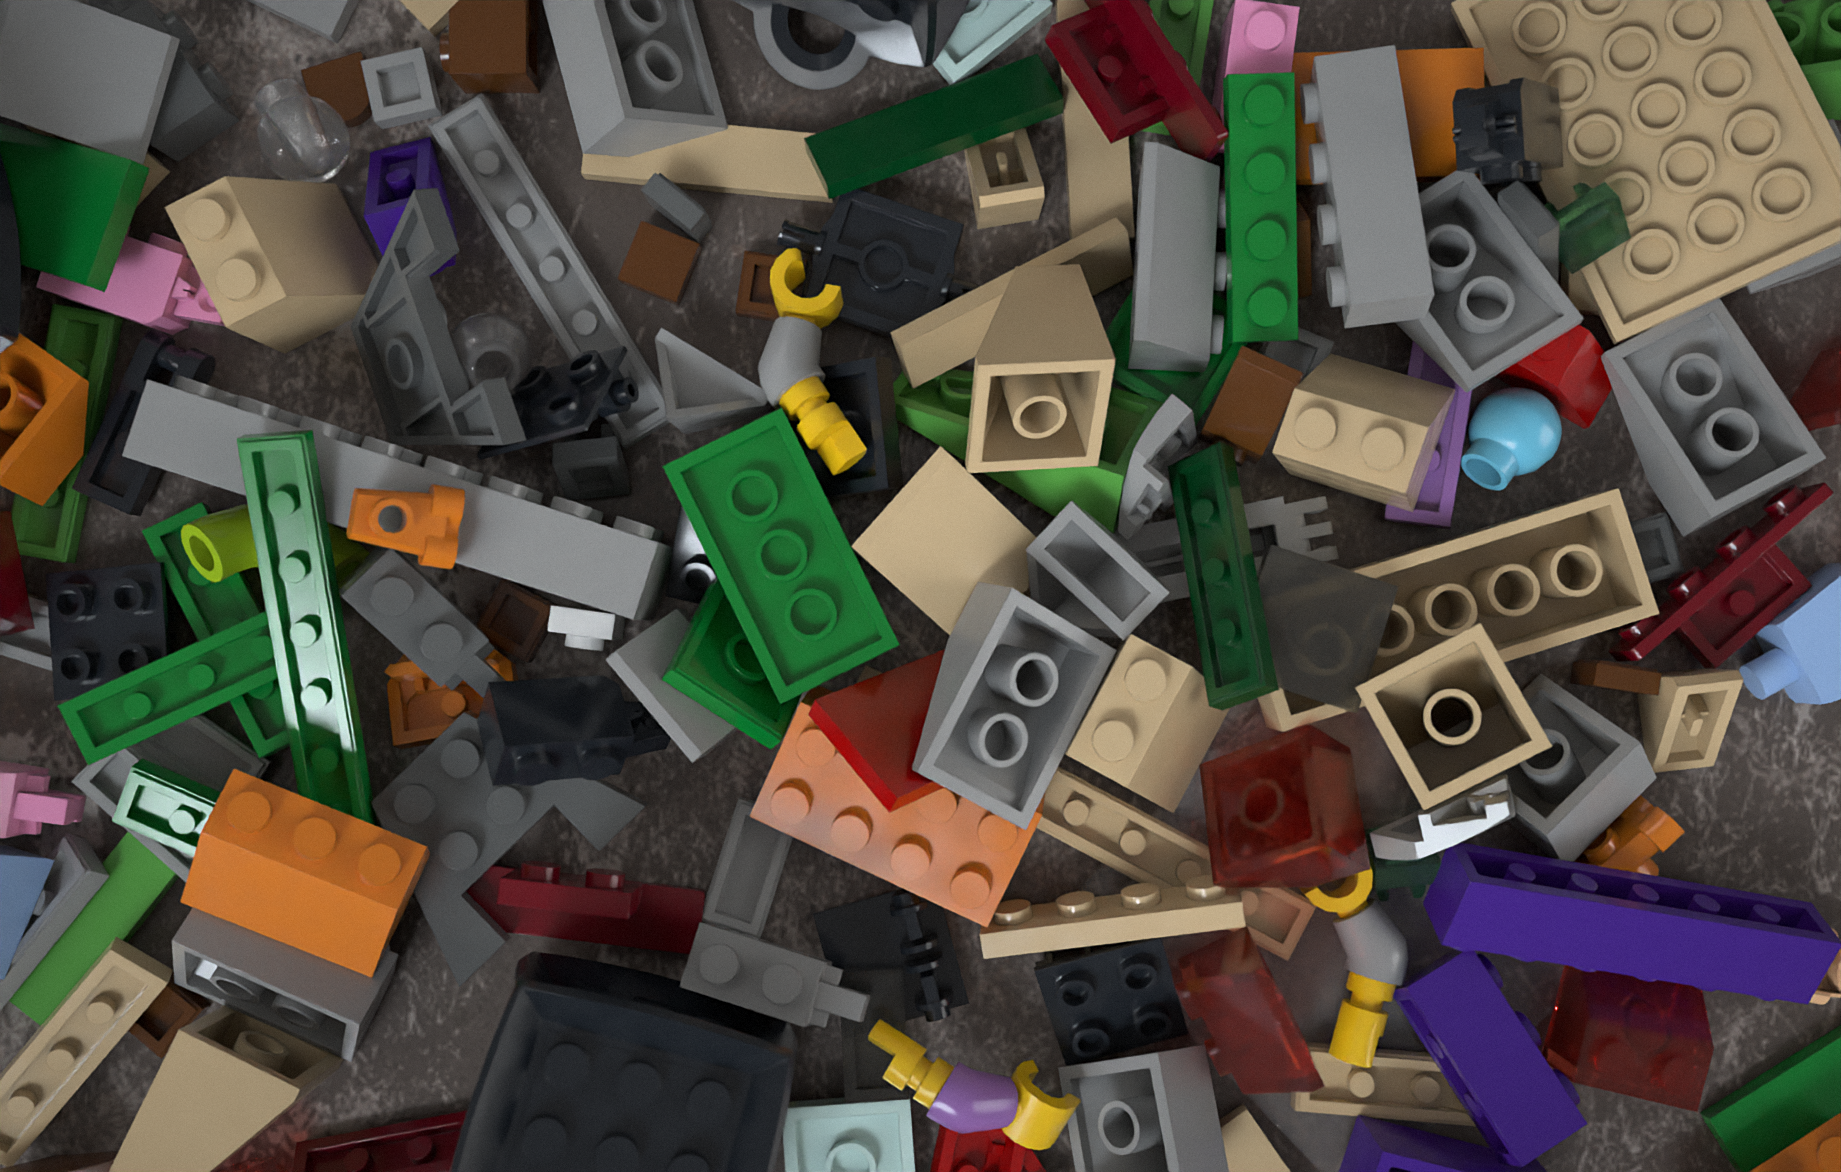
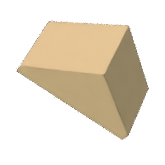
(1004, 180)
(1688, 717)

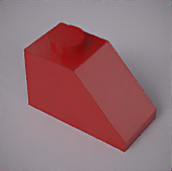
(1567, 374)

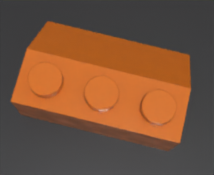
(39, 420)
(303, 873)

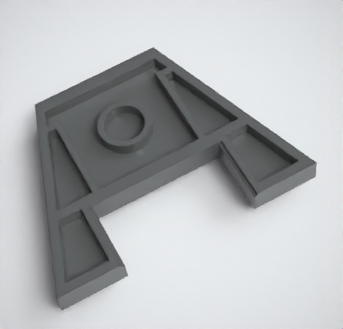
(409, 347)
(470, 825)

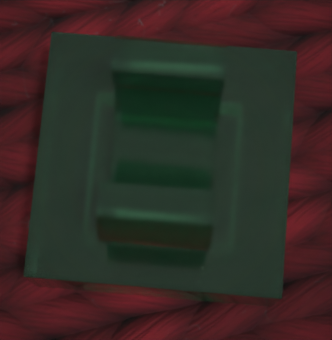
(1589, 225)
(1401, 873)

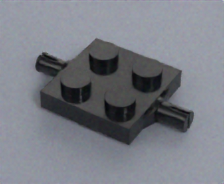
(885, 258)

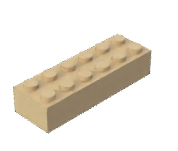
(1523, 579)

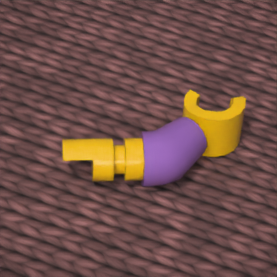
(972, 1098)

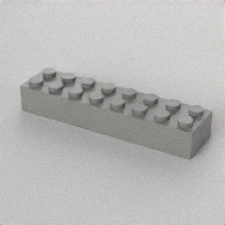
(502, 526)

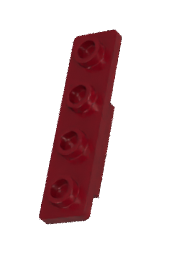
(1134, 76)
(1736, 593)
(590, 906)

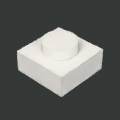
(585, 627)

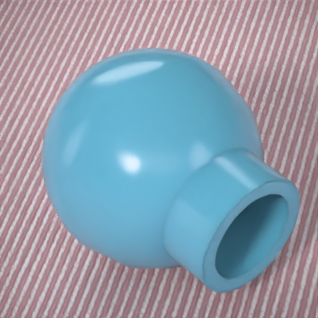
(1510, 436)

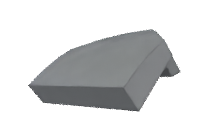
(1162, 443)
(1446, 822)

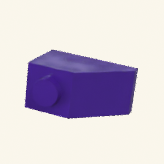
(390, 182)

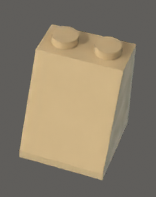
(276, 256)
(1041, 376)
(1363, 430)
(945, 539)
(1453, 716)
(1147, 723)
(219, 1092)

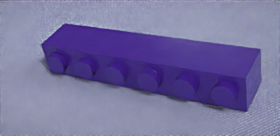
(1629, 924)

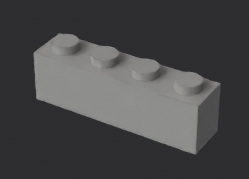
(1368, 188)

